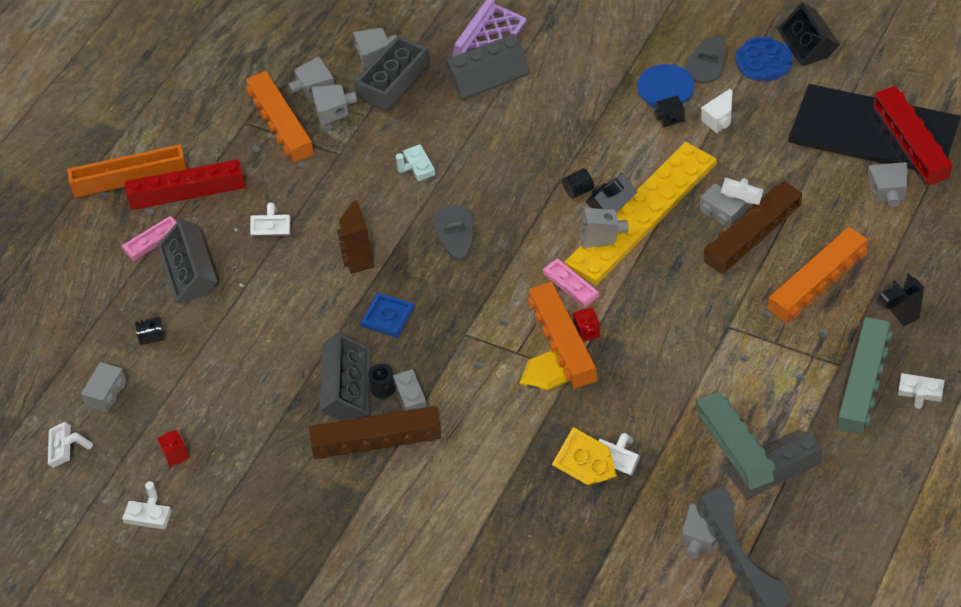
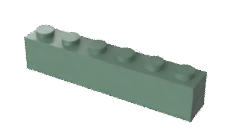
(863, 376)
(736, 440)

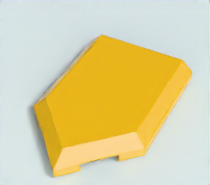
(543, 372)
(585, 458)

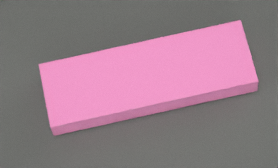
(149, 239)
(571, 283)

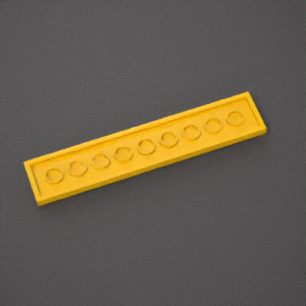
(645, 210)

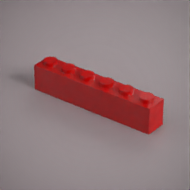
(913, 135)
(184, 184)

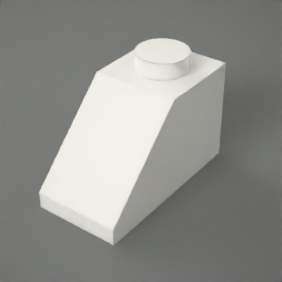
(718, 112)

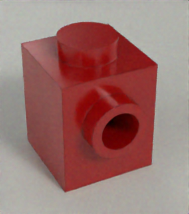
(587, 324)
(173, 448)

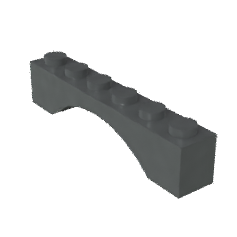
(718, 512)

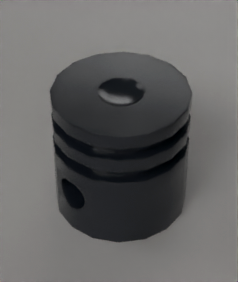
(578, 183)
(150, 330)
(381, 381)

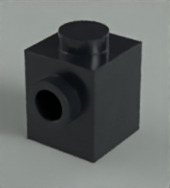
(670, 111)

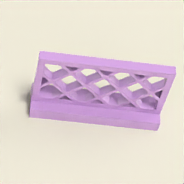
(477, 27)

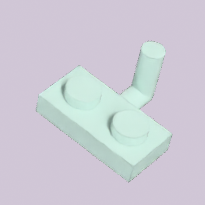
(416, 161)

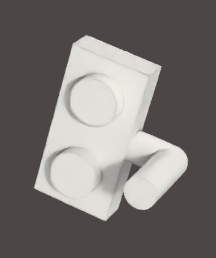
(742, 191)
(270, 224)
(921, 388)
(60, 443)
(622, 458)
(147, 513)

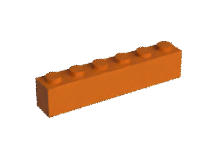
(279, 117)
(114, 172)
(817, 274)
(562, 335)

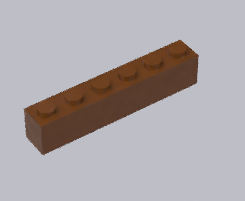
(752, 227)
(374, 432)

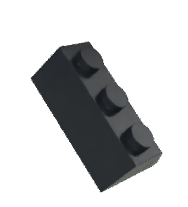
(808, 35)

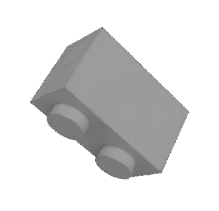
(721, 207)
(103, 387)
(409, 390)

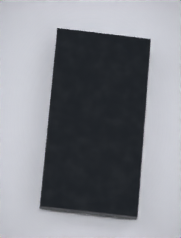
(853, 127)

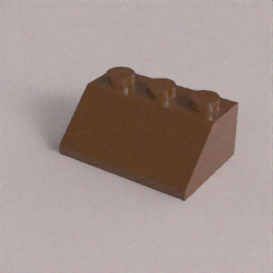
(354, 240)

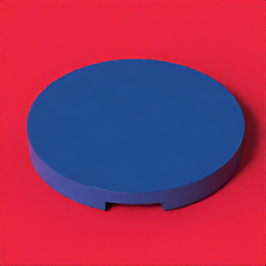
(764, 59)
(665, 82)

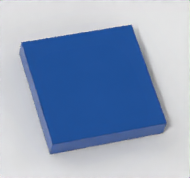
(387, 315)

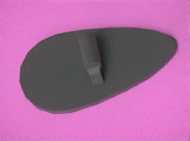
(707, 60)
(454, 230)

